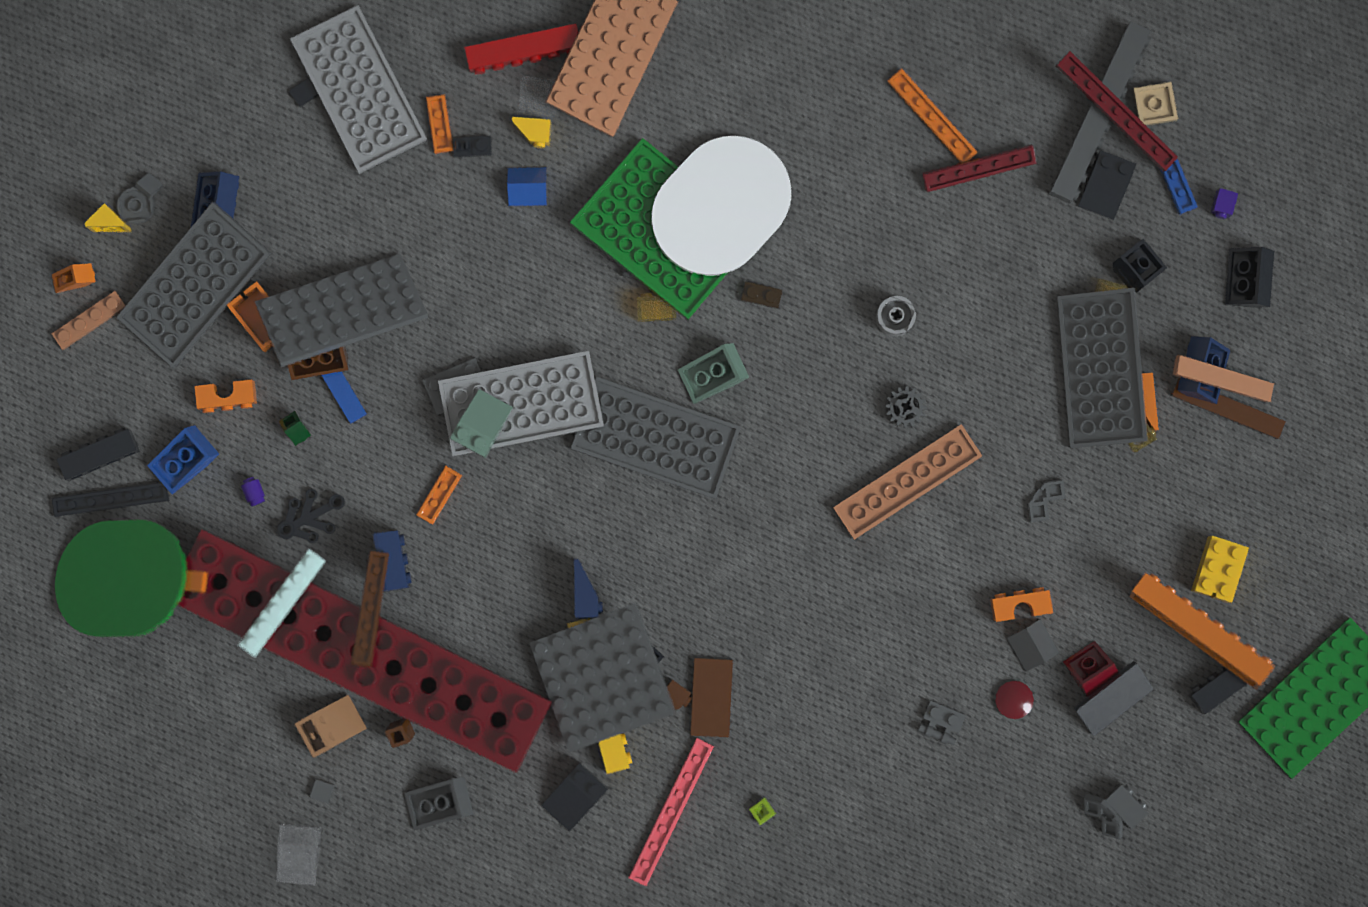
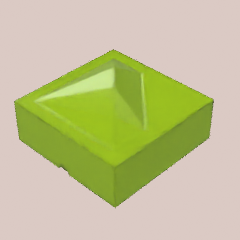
(762, 811)

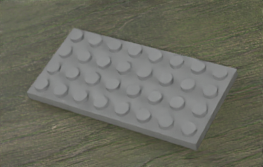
(358, 89)
(546, 399)

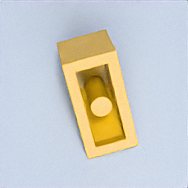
(534, 130)

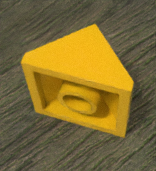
(106, 221)

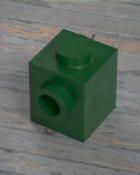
(295, 428)

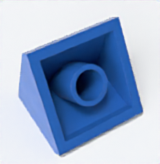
(527, 186)

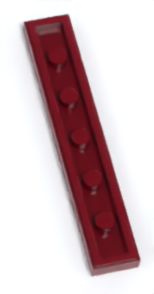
(979, 168)

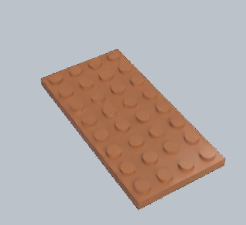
(609, 60)

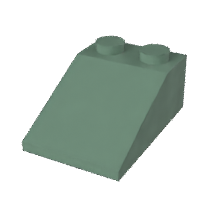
(713, 372)
(481, 423)

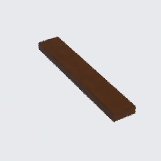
(1237, 413)
(370, 609)

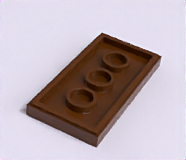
(711, 697)

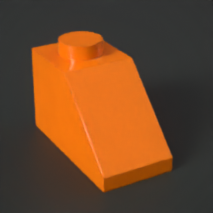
(73, 277)

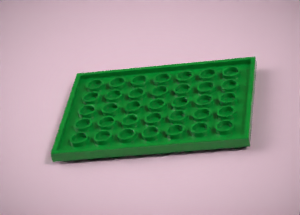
(621, 226)

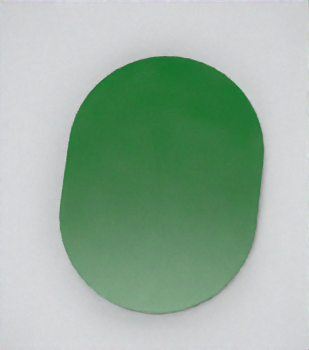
(120, 578)

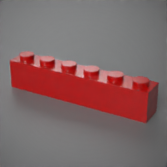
(520, 49)

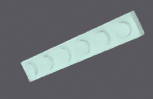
(282, 603)

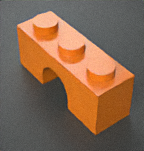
(243, 395)
(1004, 606)

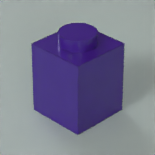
(1224, 203)

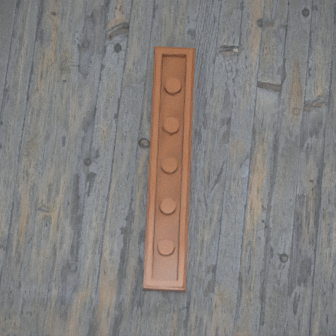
(1223, 378)

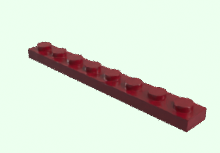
(1116, 111)

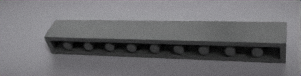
(1095, 121)

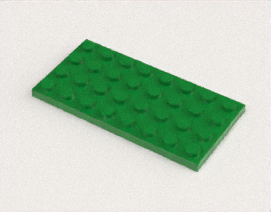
(1313, 701)

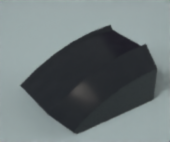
(1138, 266)

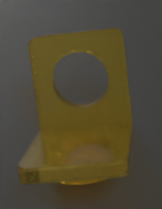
(1151, 438)

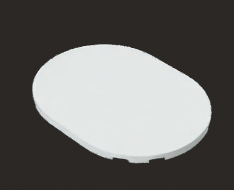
(721, 205)

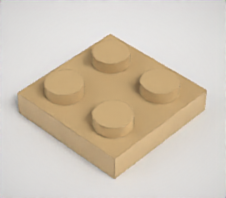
(1155, 104)

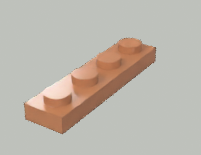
(89, 320)

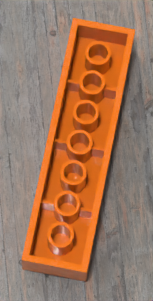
(1201, 631)

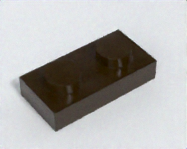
(761, 295)

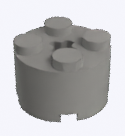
(885, 319)

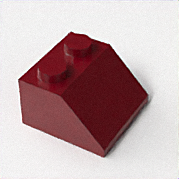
(1090, 668)

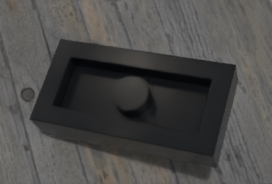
(472, 146)

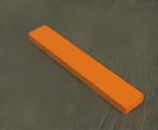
(932, 116)

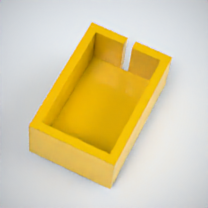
(1220, 569)

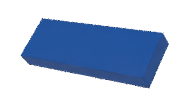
(1179, 188)
(345, 396)

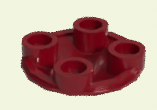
(1014, 699)

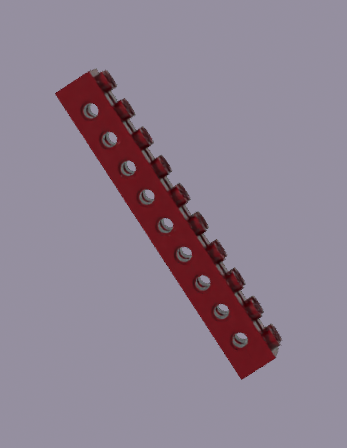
(333, 658)

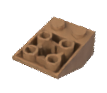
(330, 726)

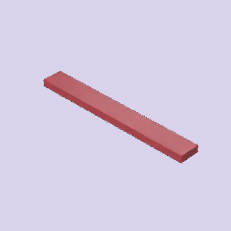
(671, 812)

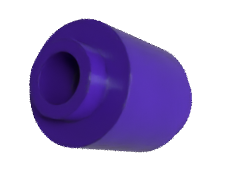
(253, 491)

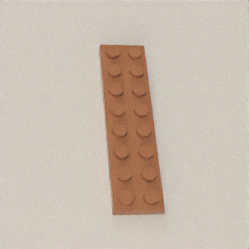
(907, 481)

